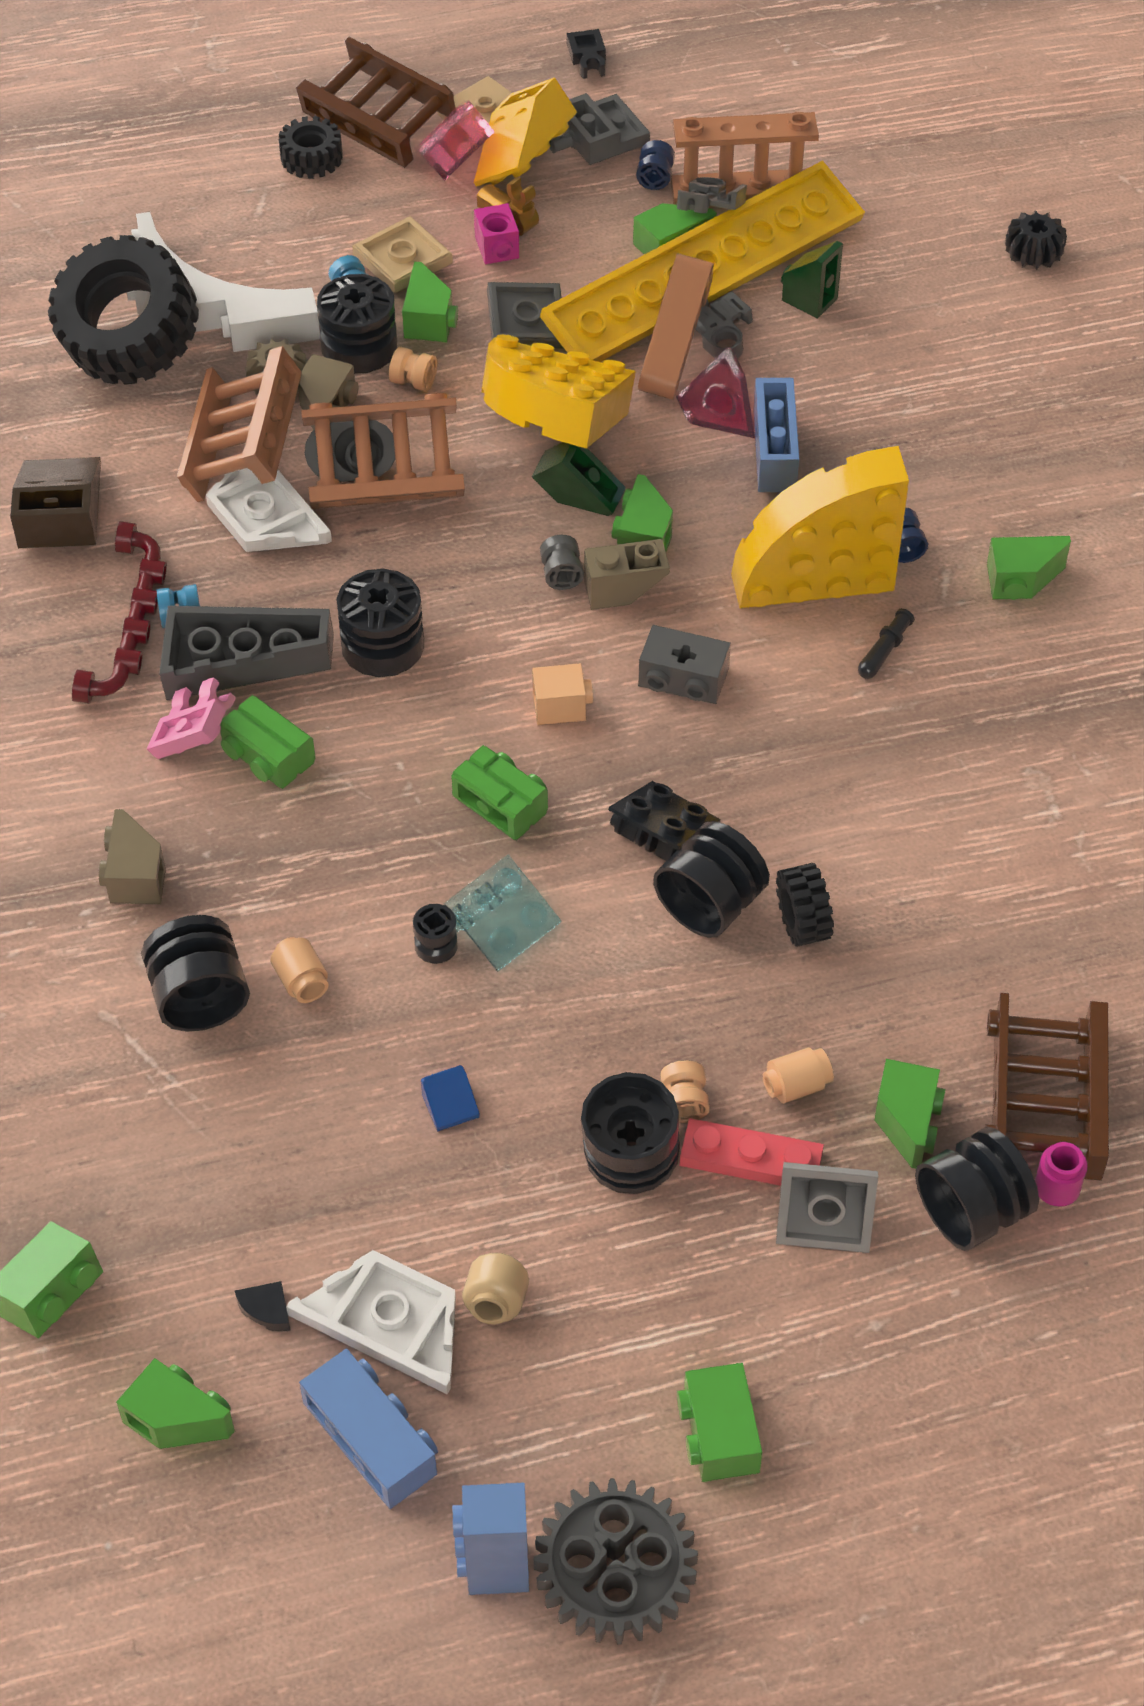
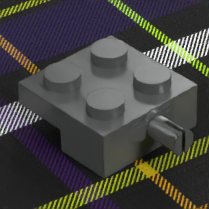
(601, 129)

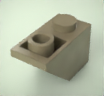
(327, 382)
(623, 572)
(133, 863)

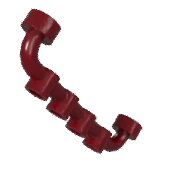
(135, 628)

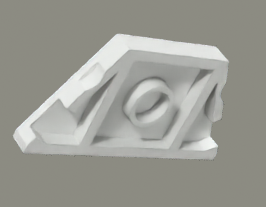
(266, 513)
(388, 1316)

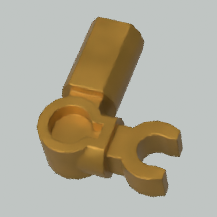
(518, 199)

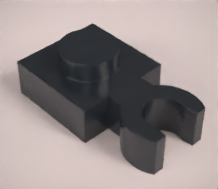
(587, 50)

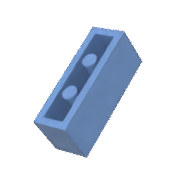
(775, 434)
(370, 1427)
(492, 1538)

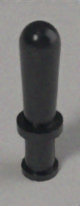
(890, 637)

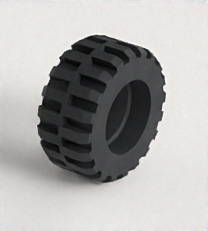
(97, 279)

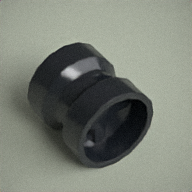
(435, 933)

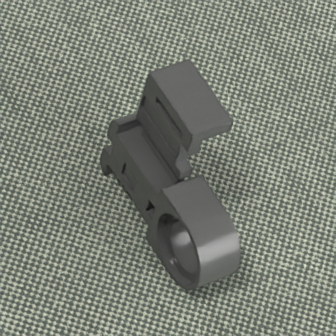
(710, 192)
(722, 318)

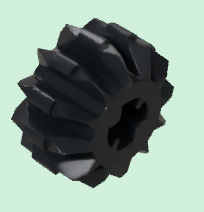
(1035, 240)

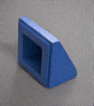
(449, 1098)

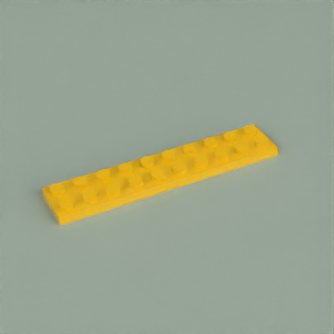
(740, 244)

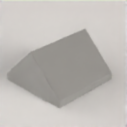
(826, 1207)

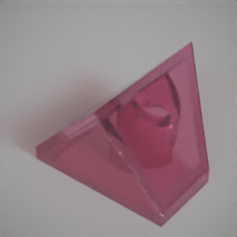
(719, 397)

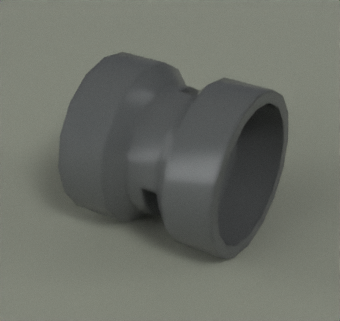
(561, 562)

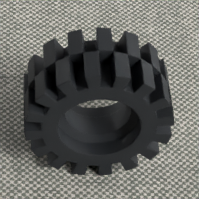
(324, 144)
(804, 904)

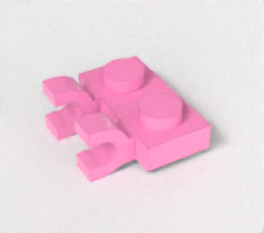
(190, 726)

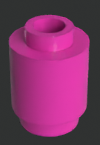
(1061, 1174)

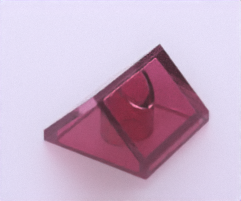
(454, 139)

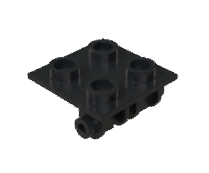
(658, 819)

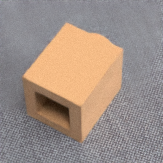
(560, 694)

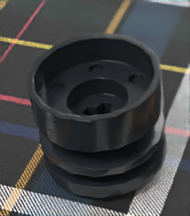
(357, 322)
(380, 622)
(711, 879)
(195, 973)
(628, 1110)
(977, 1188)

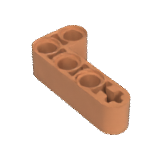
(675, 326)

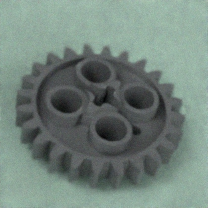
(650, 1587)

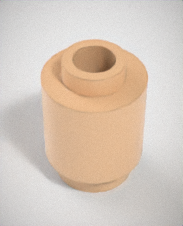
(300, 969)
(798, 1074)

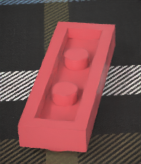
(744, 1151)

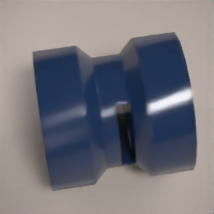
(655, 165)
(913, 539)

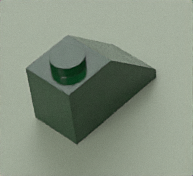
(813, 280)
(578, 479)

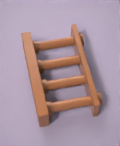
(742, 130)
(263, 436)
(367, 488)

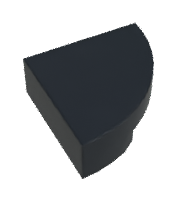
(265, 1305)

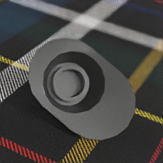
(345, 450)

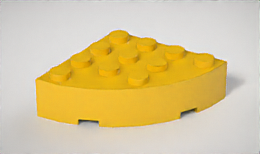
(561, 392)
(827, 535)

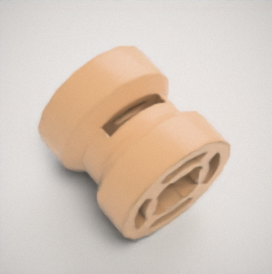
(412, 369)
(686, 1083)

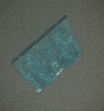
(502, 912)

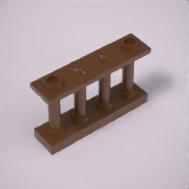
(371, 128)
(1090, 1069)

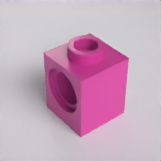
(496, 233)

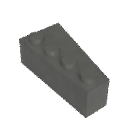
(242, 645)

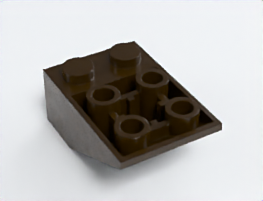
(56, 502)

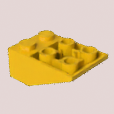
(523, 130)

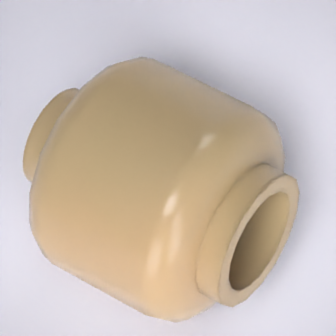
(495, 1288)

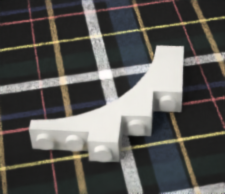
(241, 311)

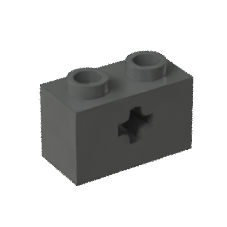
(684, 664)

